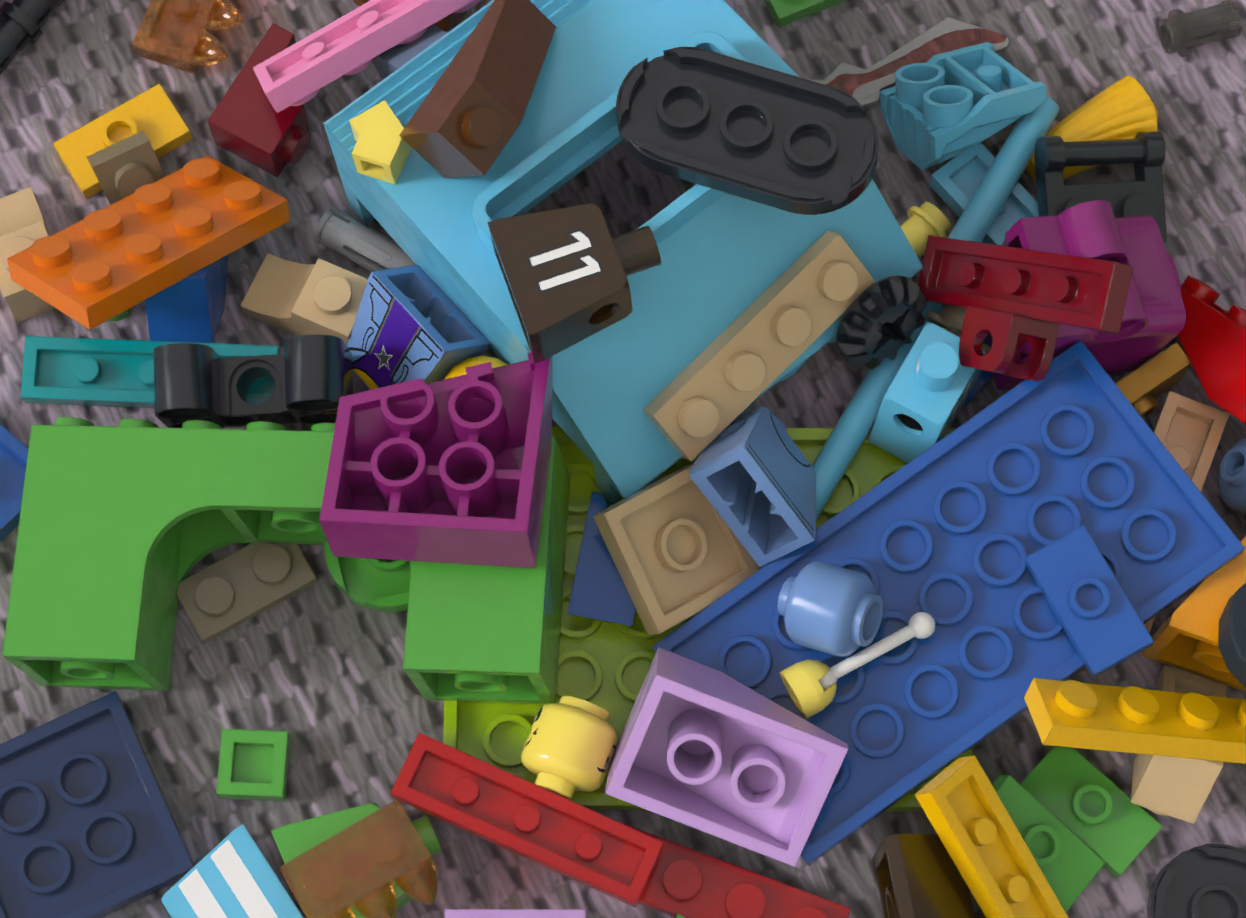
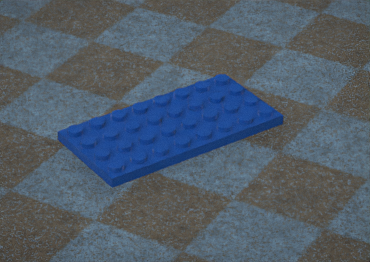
(954, 544)

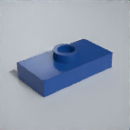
(1088, 601)

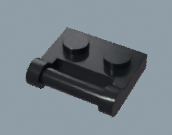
(1127, 199)

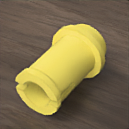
(923, 222)

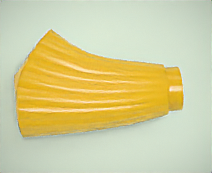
(1112, 114)

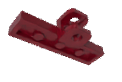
(1017, 296)

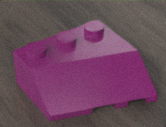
(443, 468)

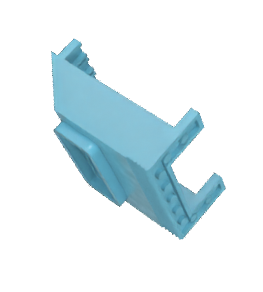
(711, 244)

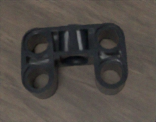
(200, 385)

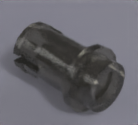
(1199, 27)

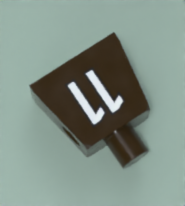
(568, 273)

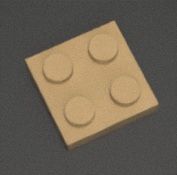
(672, 550)

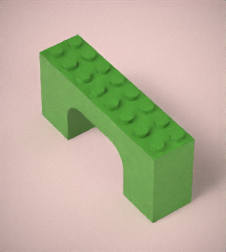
(135, 506)

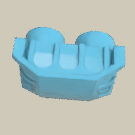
(955, 102)

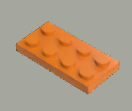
(148, 241)

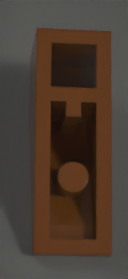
(482, 91)

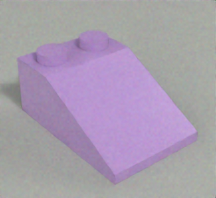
(723, 759)

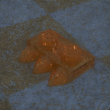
(180, 32)
(362, 866)

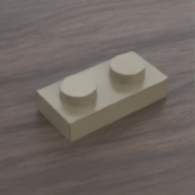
(243, 586)

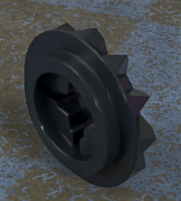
(891, 301)

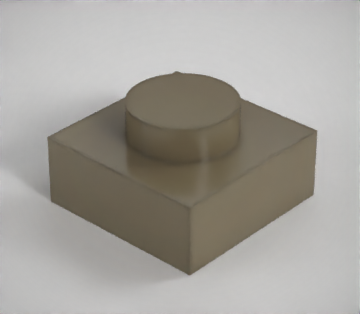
(126, 167)

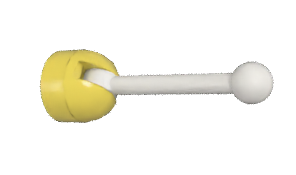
(814, 684)

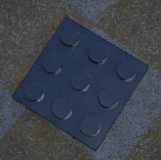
(83, 818)

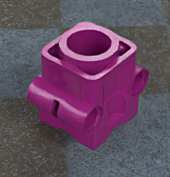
(1154, 299)

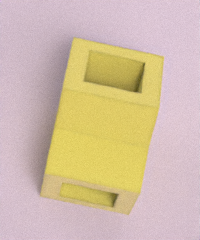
(378, 146)

